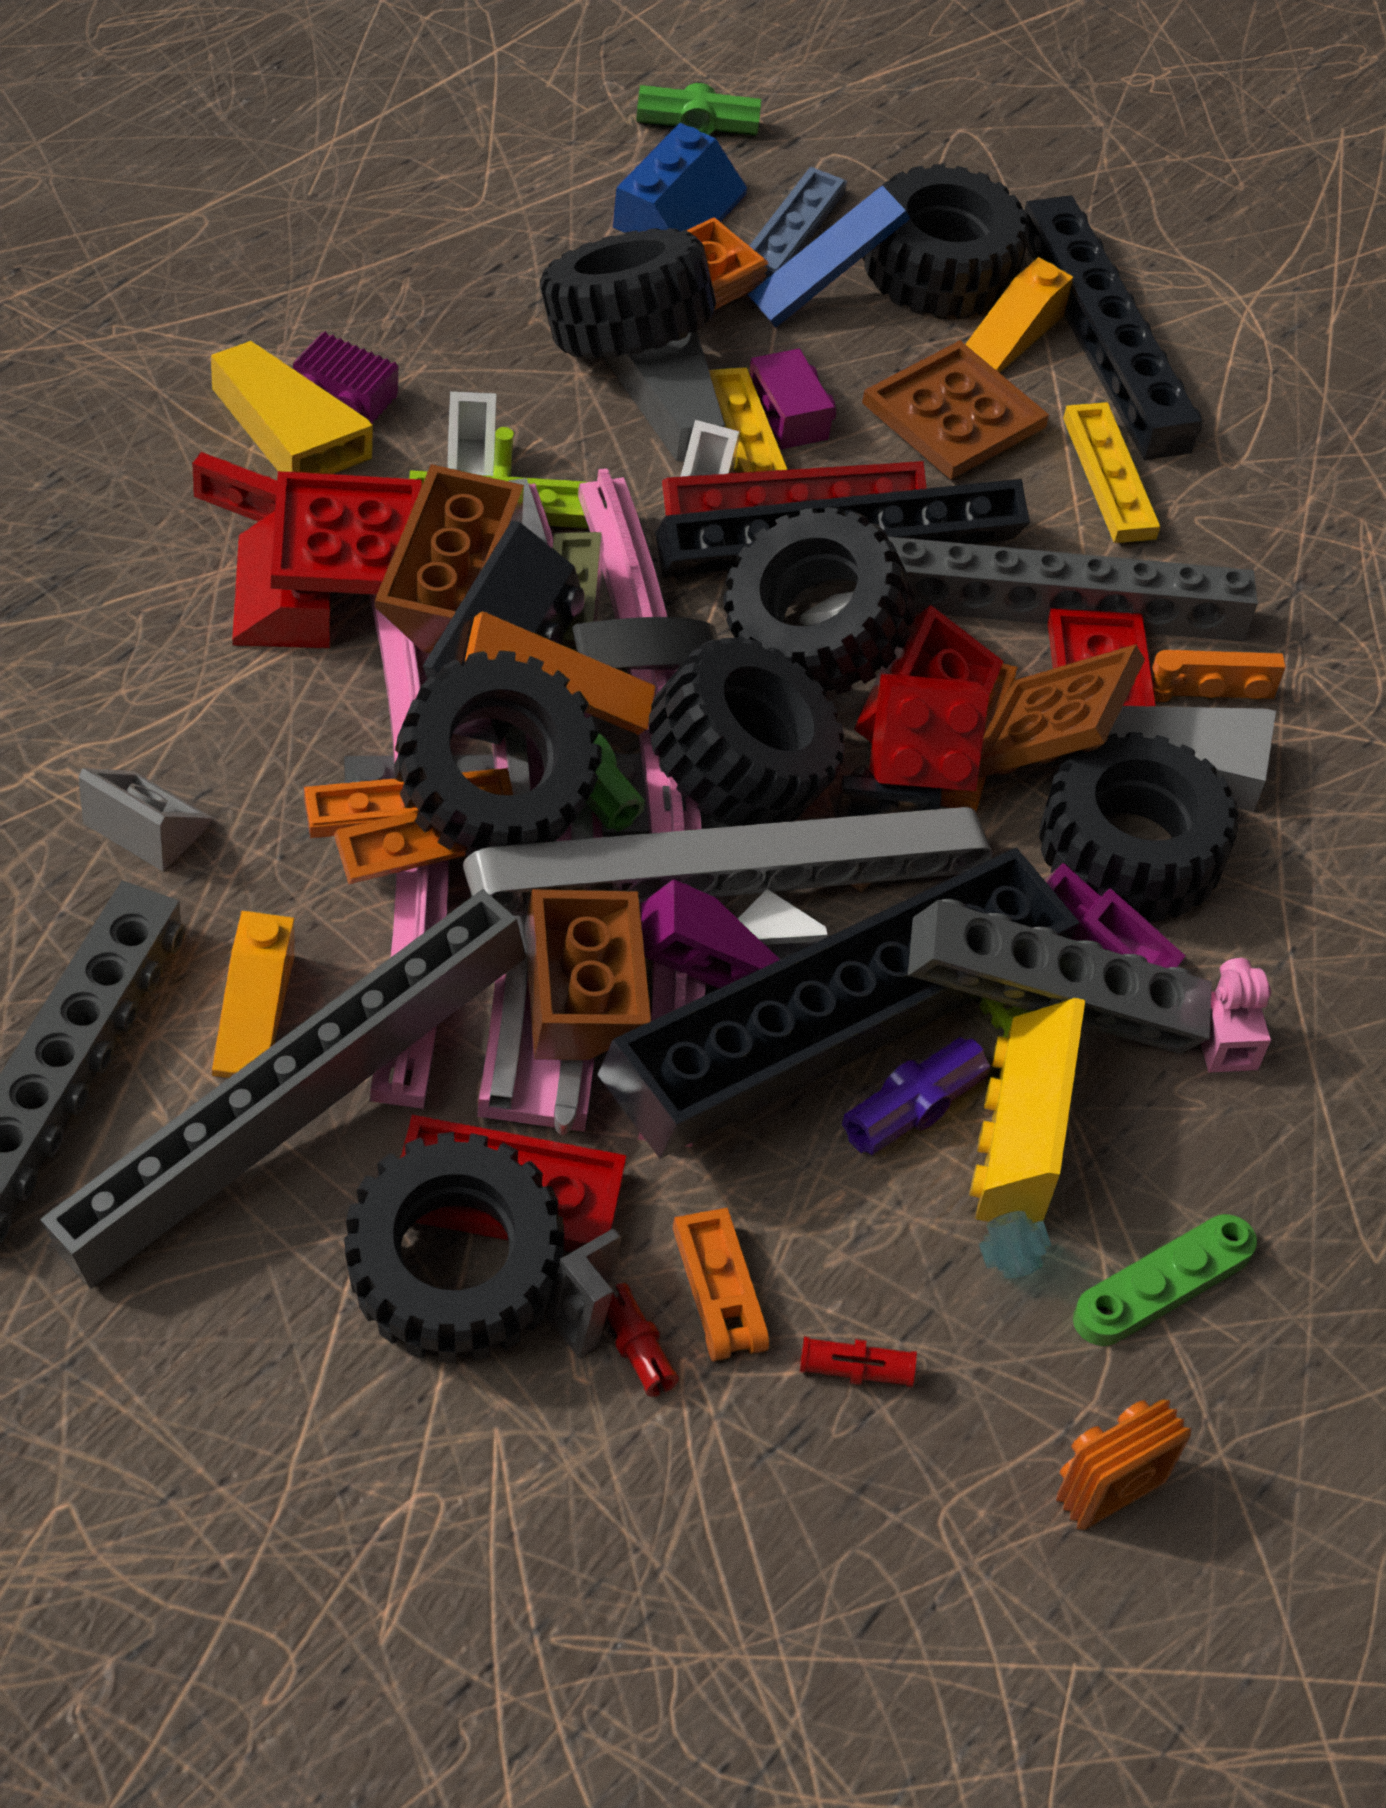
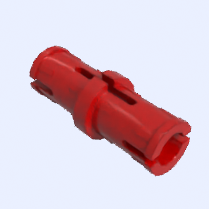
(639, 1342)
(897, 1369)

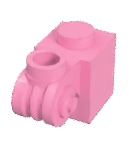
(1237, 1020)

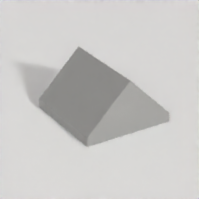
(139, 815)

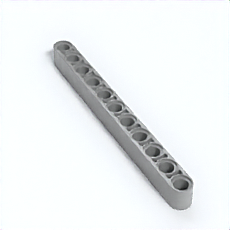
(739, 857)

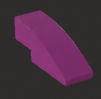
(1111, 921)

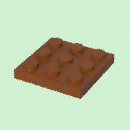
(955, 409)
(1059, 711)

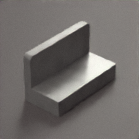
(584, 1292)

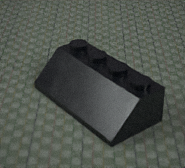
(521, 585)

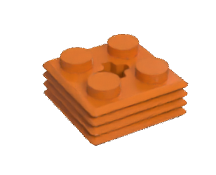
(731, 262)
(1121, 1462)

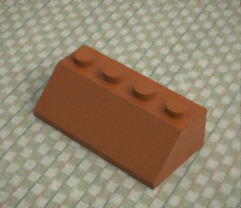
(444, 549)

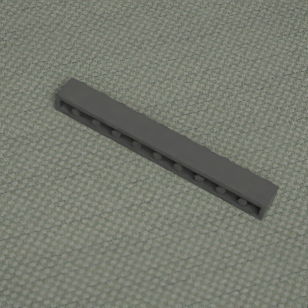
(283, 1089)

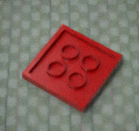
(337, 530)

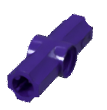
(915, 1095)

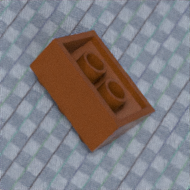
(584, 971)

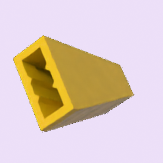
(288, 414)

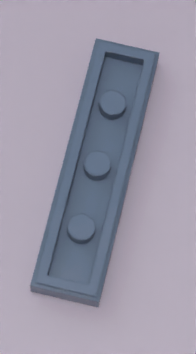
(798, 218)

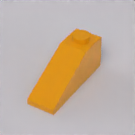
(1022, 314)
(254, 990)

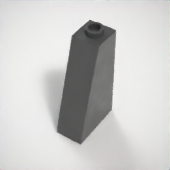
(671, 390)

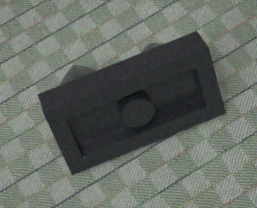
(863, 796)

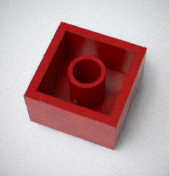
(928, 732)

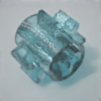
(1014, 1244)

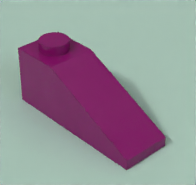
(699, 936)

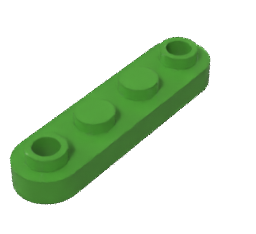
(1164, 1280)

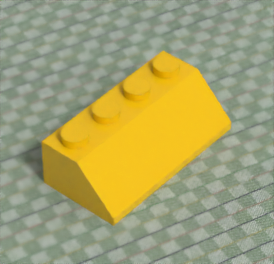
(1029, 1112)

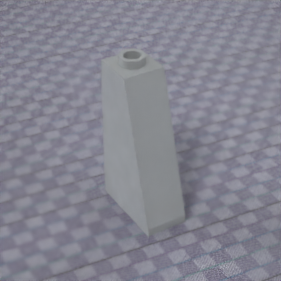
(1229, 738)

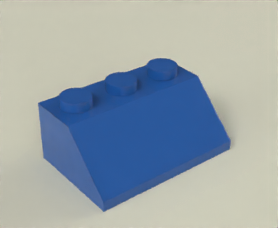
(678, 185)

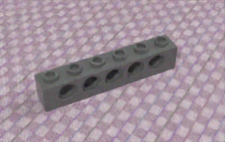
(1120, 991)

